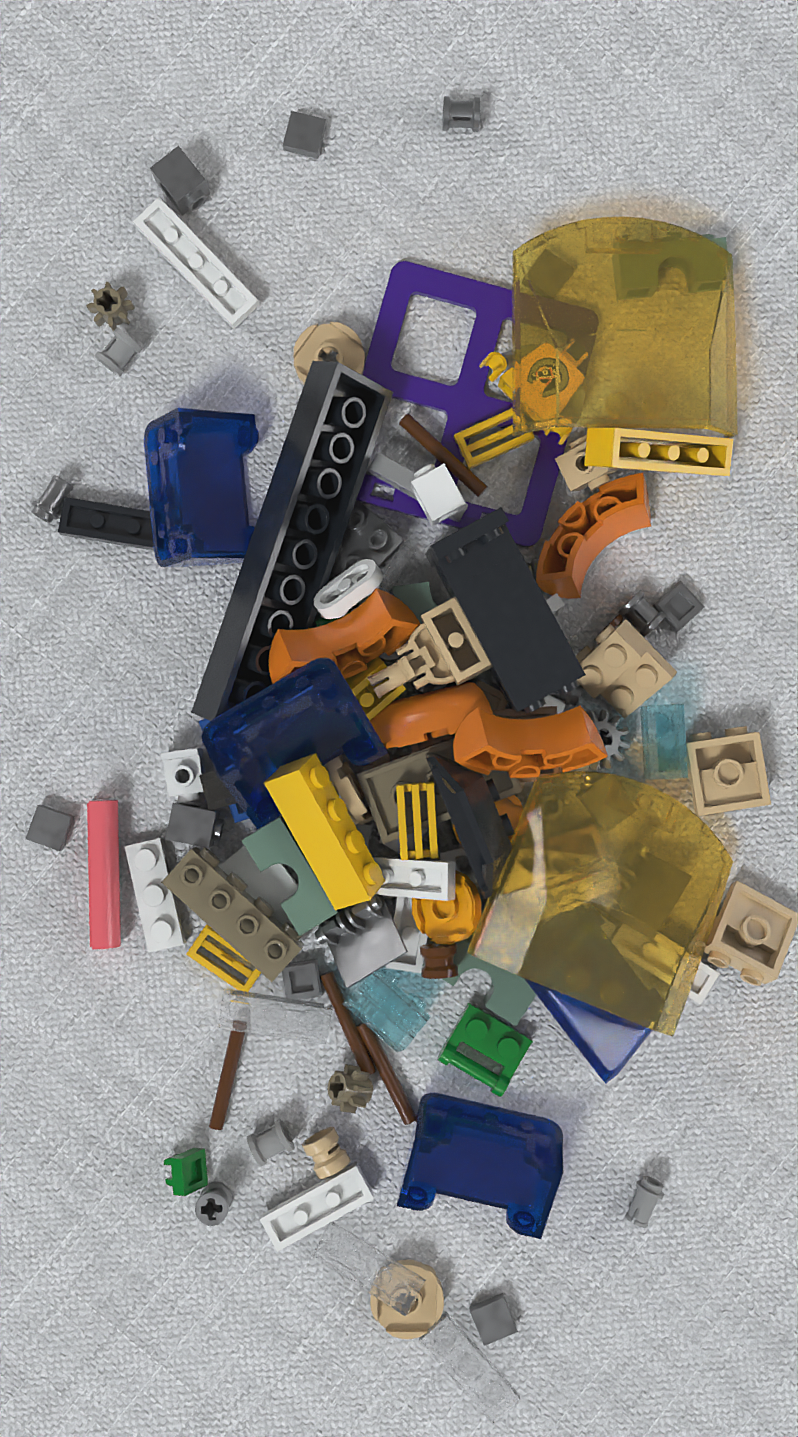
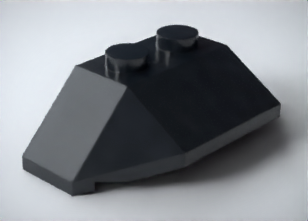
(475, 818)

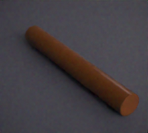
(443, 455)
(347, 1022)
(387, 1074)
(226, 1080)

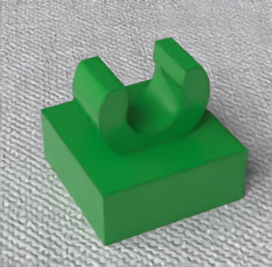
(187, 1171)

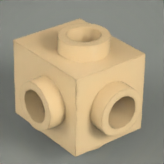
(576, 474)

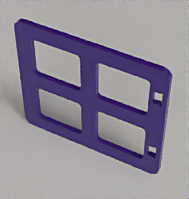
(463, 402)

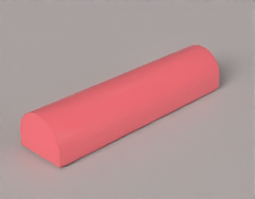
(104, 874)

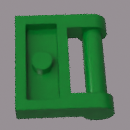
(490, 1038)

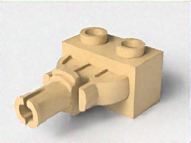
(440, 648)

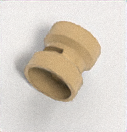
(326, 1153)

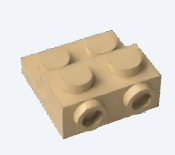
(623, 668)
(726, 771)
(751, 934)

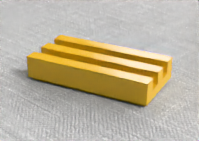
(466, 450)
(419, 852)
(217, 969)

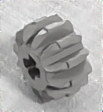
(613, 738)

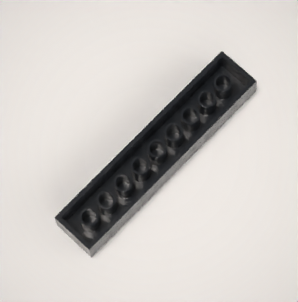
(295, 530)

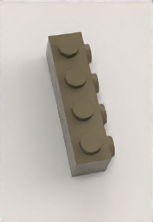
(233, 912)

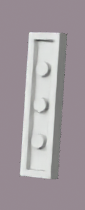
(196, 263)

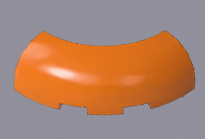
(587, 530)
(352, 641)
(437, 712)
(527, 745)

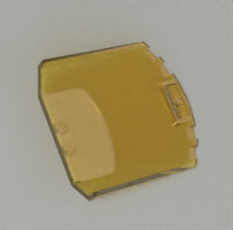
(623, 328)
(606, 896)

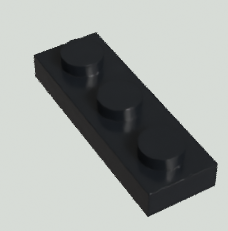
(106, 523)

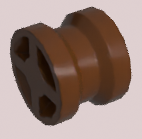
(438, 961)

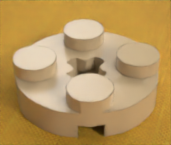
(326, 339)
(350, 790)
(424, 1312)

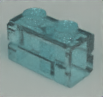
(663, 741)
(387, 1009)

